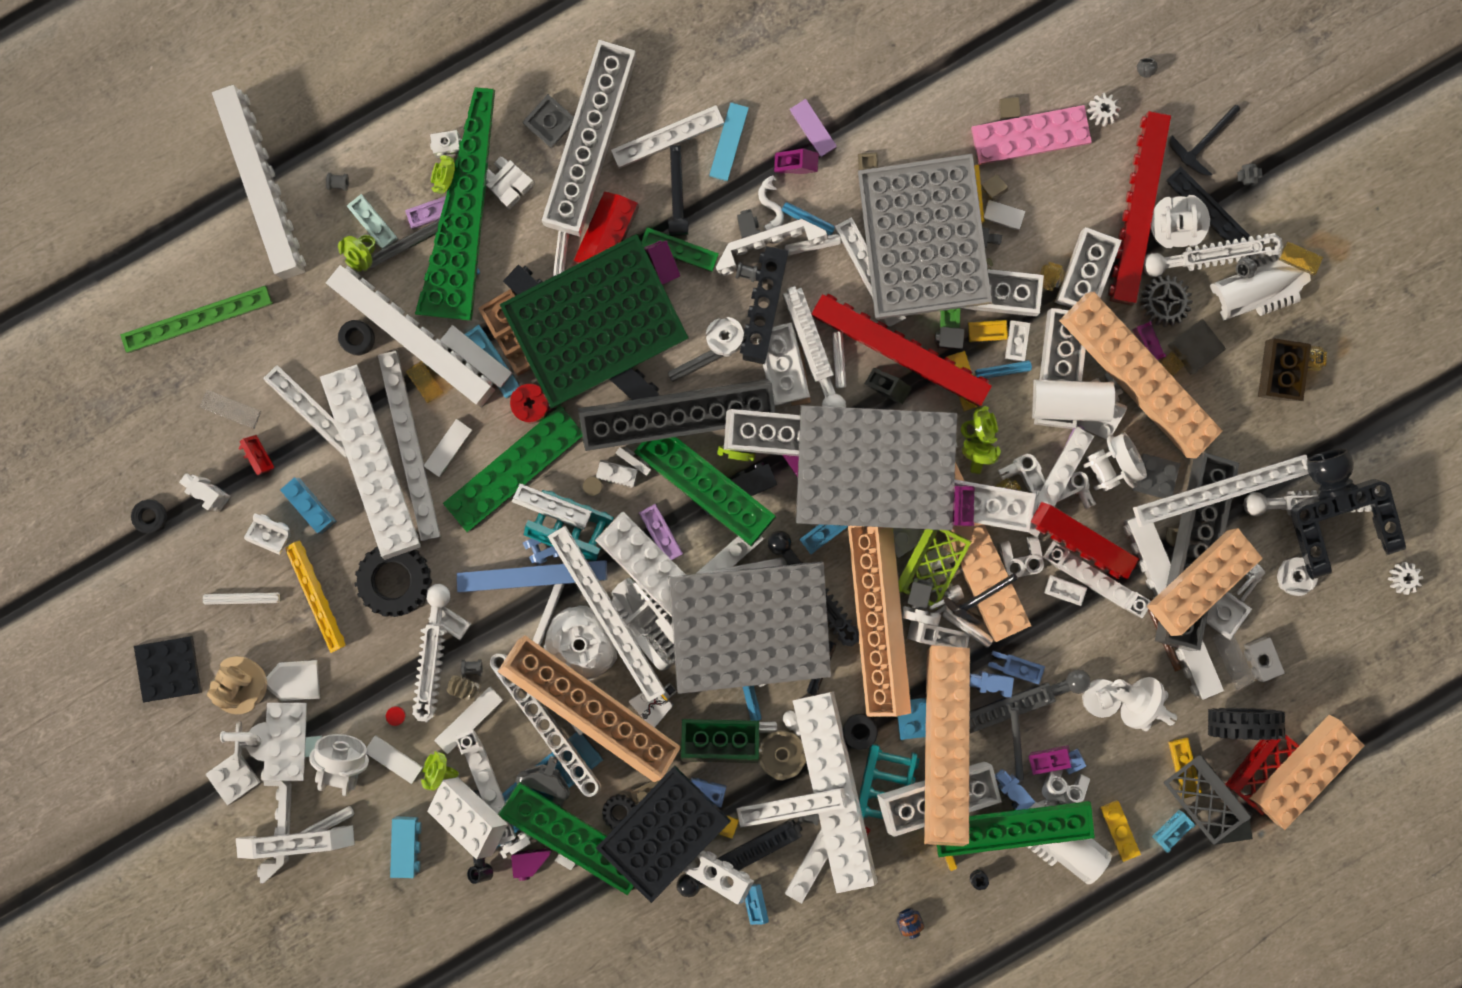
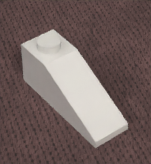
(937, 635)

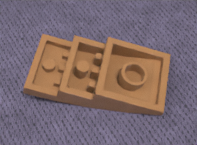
(503, 333)

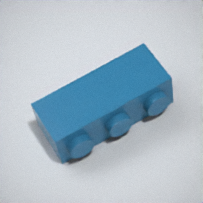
(308, 505)

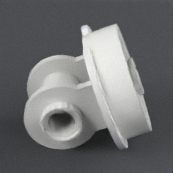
(1180, 221)
(1128, 458)
(338, 761)

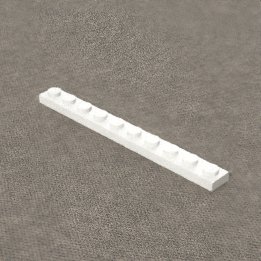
(409, 445)
(1221, 490)
(606, 613)

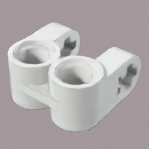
(1022, 562)
(1063, 791)

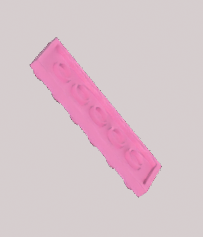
(1031, 135)

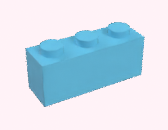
(405, 847)

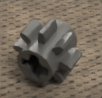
(1249, 174)

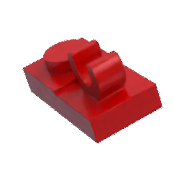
(256, 454)

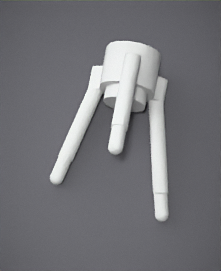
(1253, 576)
(953, 593)

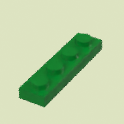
(683, 250)

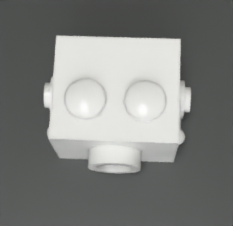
(442, 147)

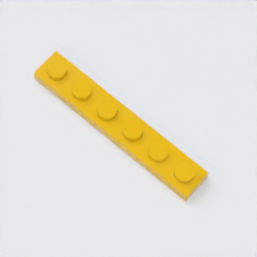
(315, 596)

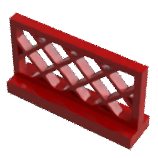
(1253, 763)

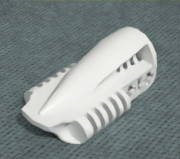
(1270, 288)
(646, 622)
(1081, 857)

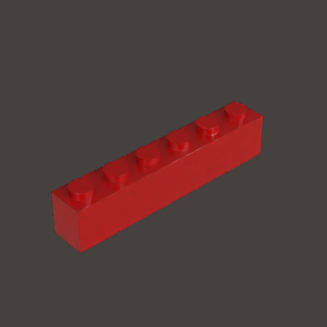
(1083, 539)

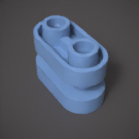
(539, 556)

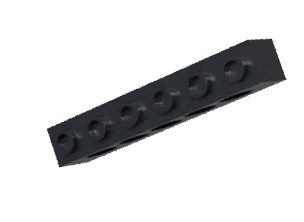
(771, 257)

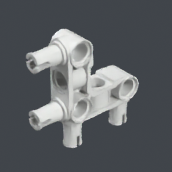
(1035, 480)

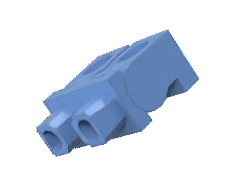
(992, 683)
(1011, 788)
(712, 790)

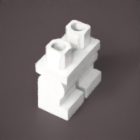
(505, 180)
(202, 489)

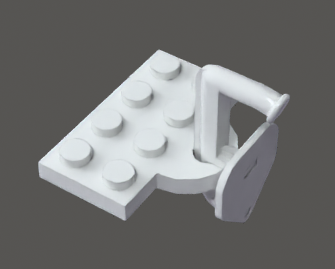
(276, 741)

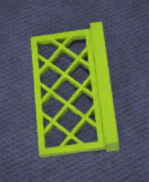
(918, 555)

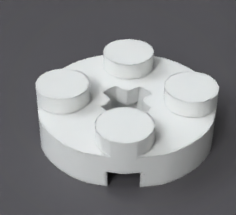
(725, 326)
(1286, 579)
(921, 616)
(516, 845)

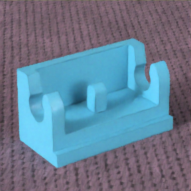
(1173, 830)

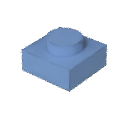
(1077, 761)

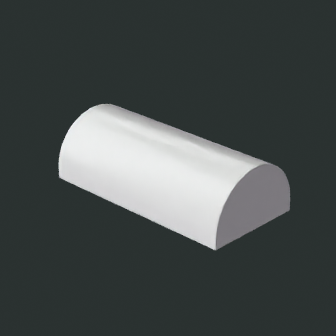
(1073, 400)

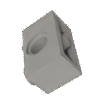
(1272, 665)

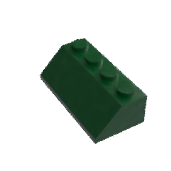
(720, 741)

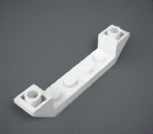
(727, 262)
(1096, 580)
(484, 776)
(282, 814)
(298, 843)

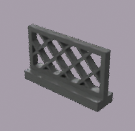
(1220, 788)

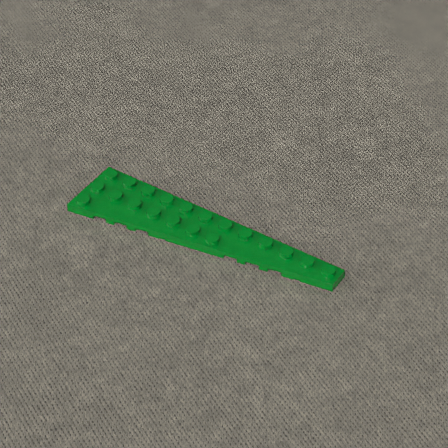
(454, 259)

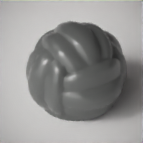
(1147, 67)
(1246, 267)

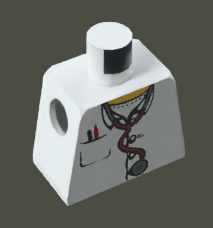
(655, 710)

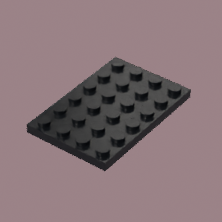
(663, 834)

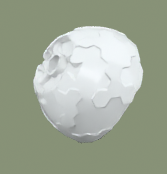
(581, 624)

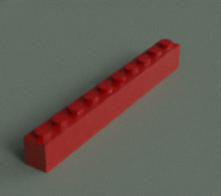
(1140, 208)
(901, 350)

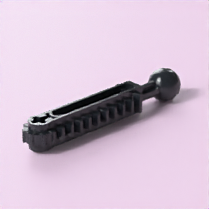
(780, 544)
(747, 853)

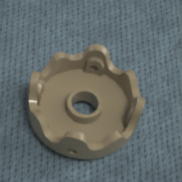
(772, 764)

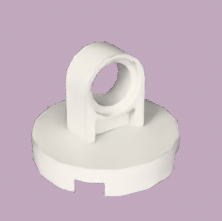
(1099, 699)

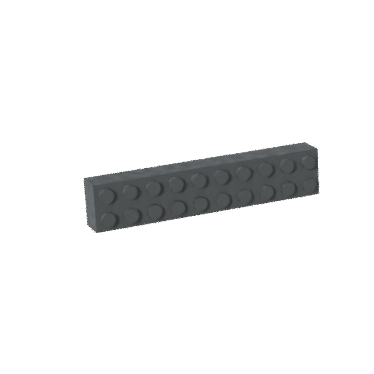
(670, 414)
(1195, 535)

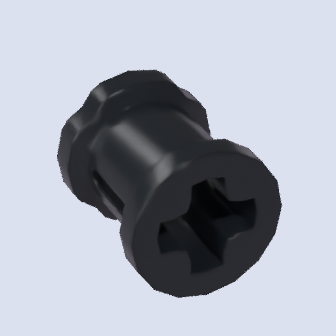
(978, 885)

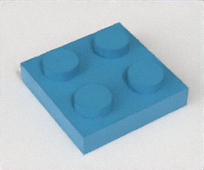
(913, 724)

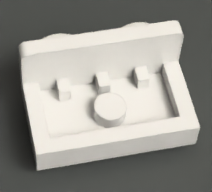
(268, 533)

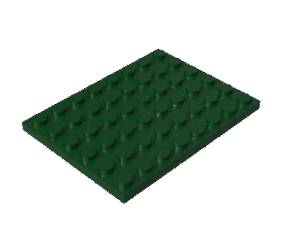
(594, 321)

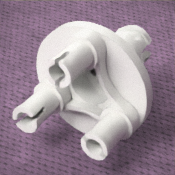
(1142, 703)

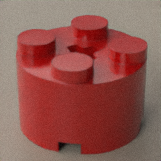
(520, 398)

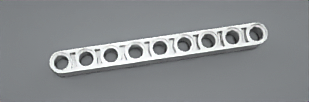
(548, 734)

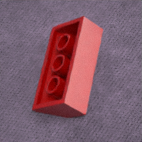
(608, 225)

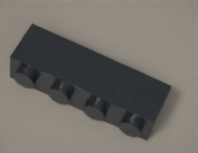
(756, 480)

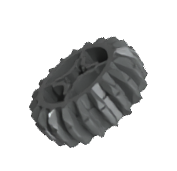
(1166, 293)

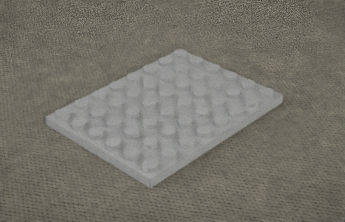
(924, 237)
(876, 468)
(749, 627)

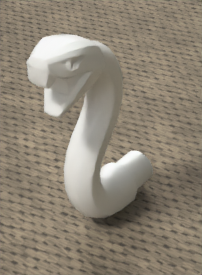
(767, 185)

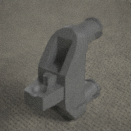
(546, 780)

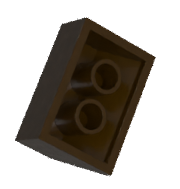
(1284, 370)

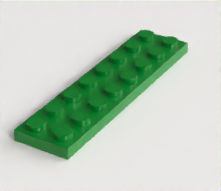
(513, 467)
(707, 487)
(1025, 828)
(561, 833)

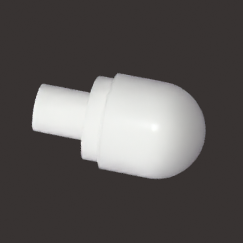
(790, 721)

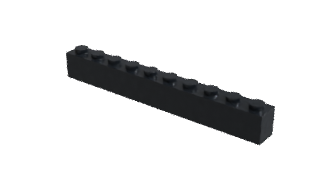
(629, 382)

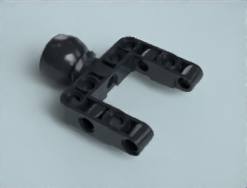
(1338, 494)

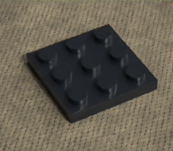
(167, 669)

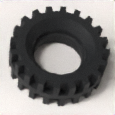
(384, 605)
(1246, 723)

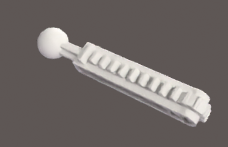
(1156, 264)
(812, 345)
(1257, 503)
(437, 597)

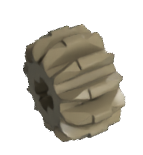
(463, 688)

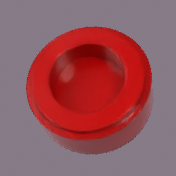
(395, 716)

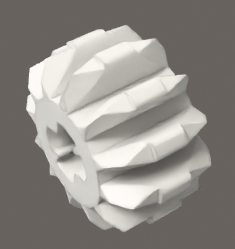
(1104, 102)
(1408, 585)

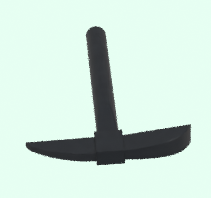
(1189, 158)
(962, 610)

